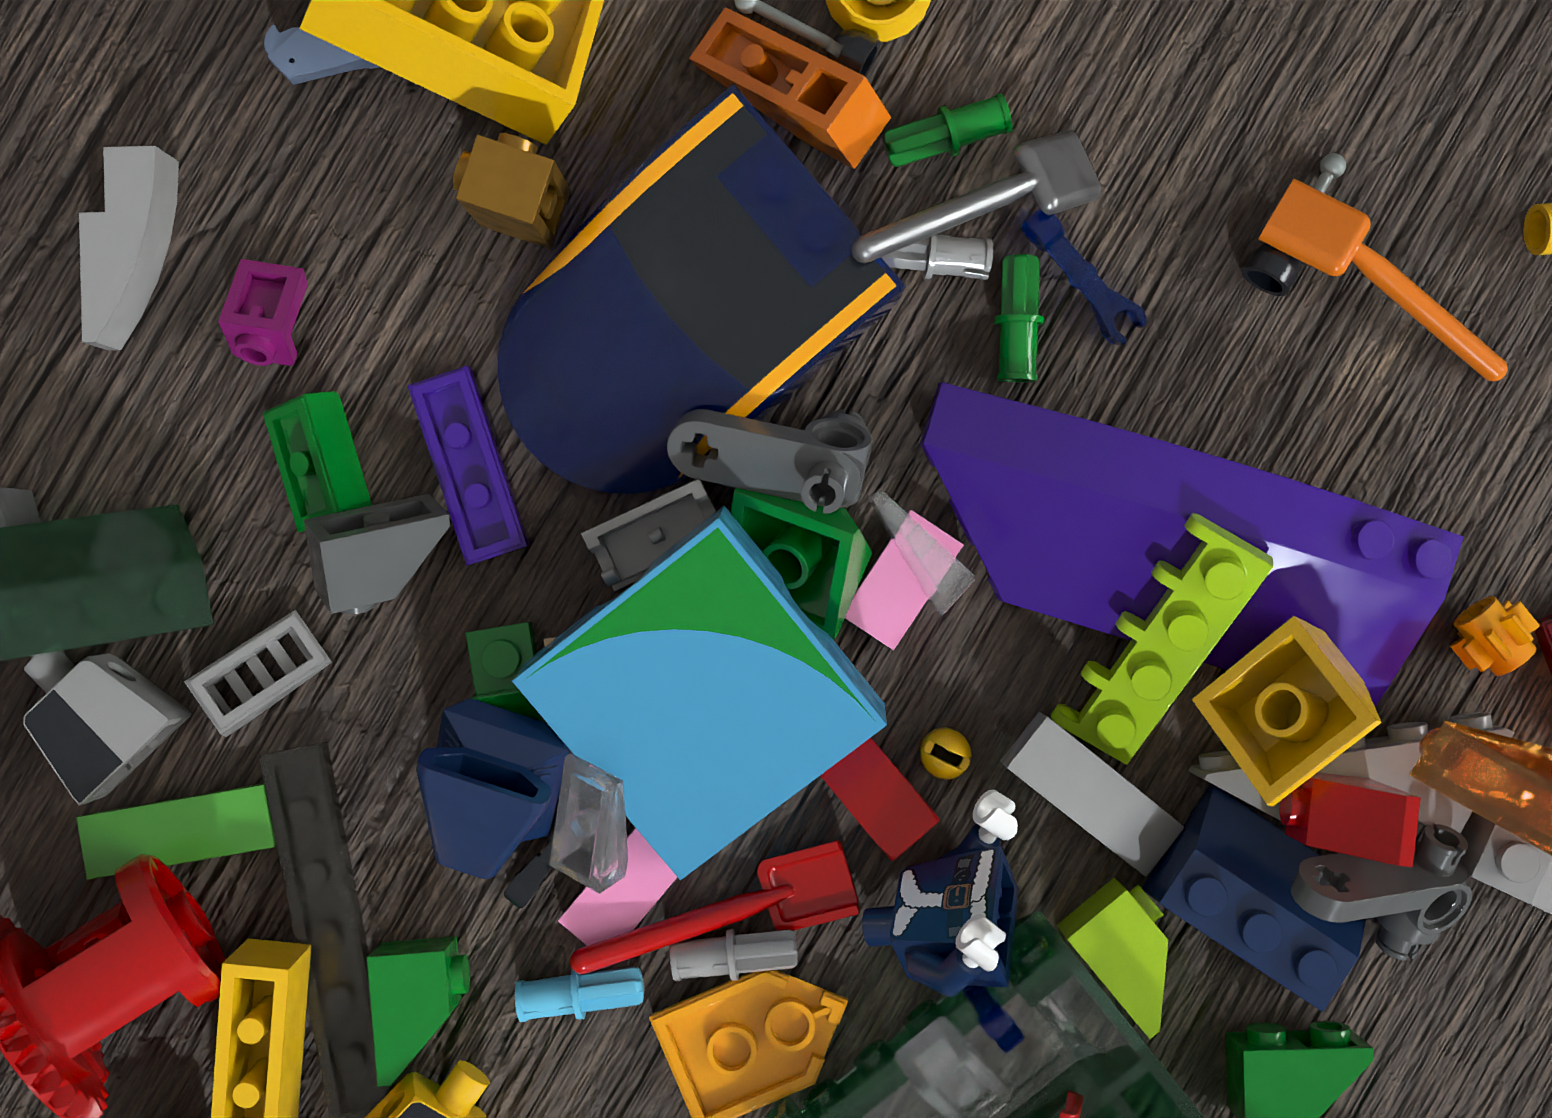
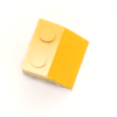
(1288, 708)

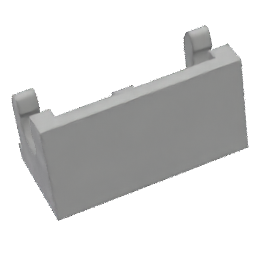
(638, 537)

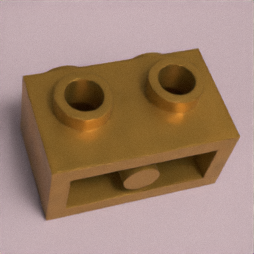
(512, 188)

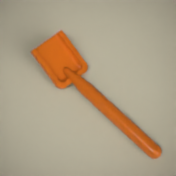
(1331, 236)

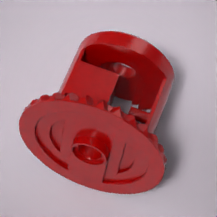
(98, 980)

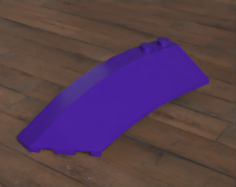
(1086, 510)

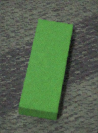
(177, 829)

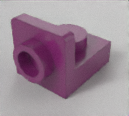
(263, 312)

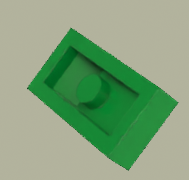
(496, 659)

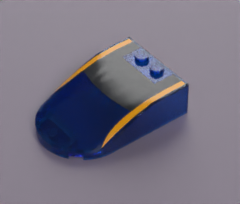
(686, 290)

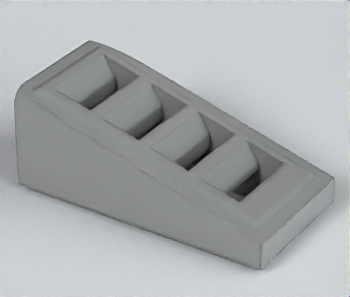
(203, 683)

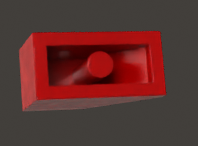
(1353, 818)

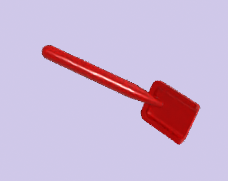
(796, 888)

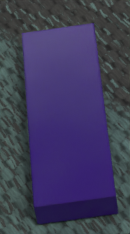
(468, 465)

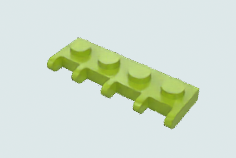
(1170, 643)

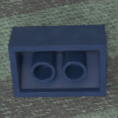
(1234, 882)

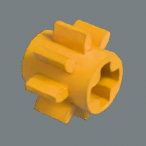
(1495, 636)

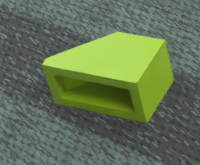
(1123, 948)

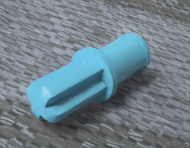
(579, 993)

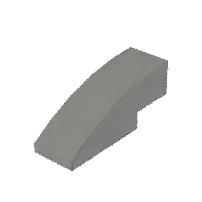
(126, 243)
(1092, 793)

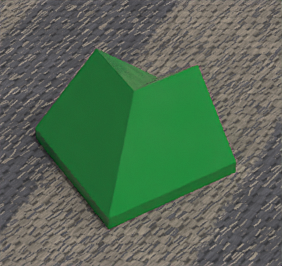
(812, 551)

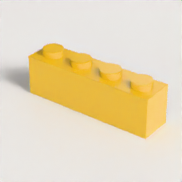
(261, 1030)

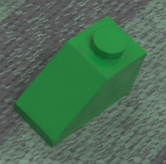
(411, 996)

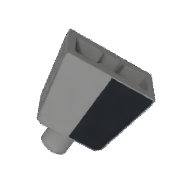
(97, 720)

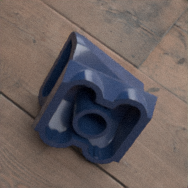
(488, 785)

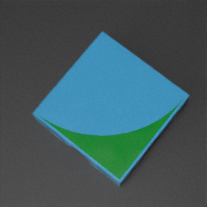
(703, 694)

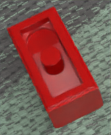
(881, 798)

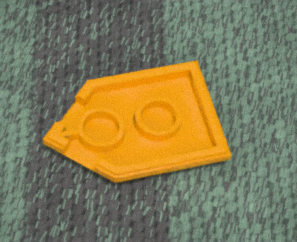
(747, 1041)

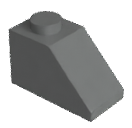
(372, 550)

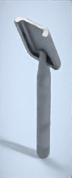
(1052, 169)

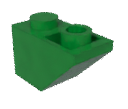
(1293, 1070)

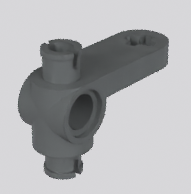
(808, 465)
(1406, 901)

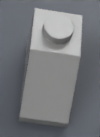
(1507, 862)

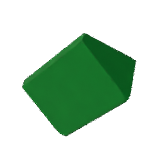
(316, 456)

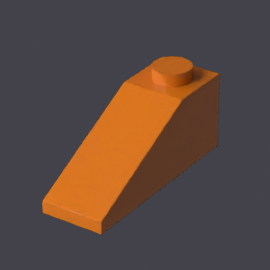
(794, 86)

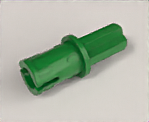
(947, 131)
(1019, 318)

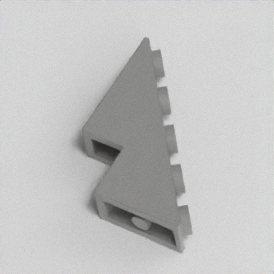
(1379, 758)

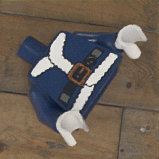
(958, 911)

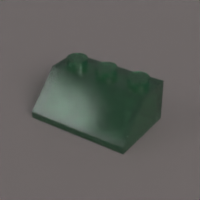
(98, 581)

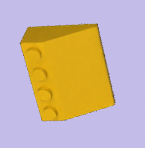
(492, 56)

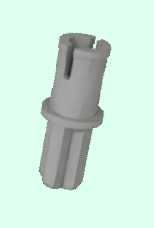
(945, 257)
(733, 954)

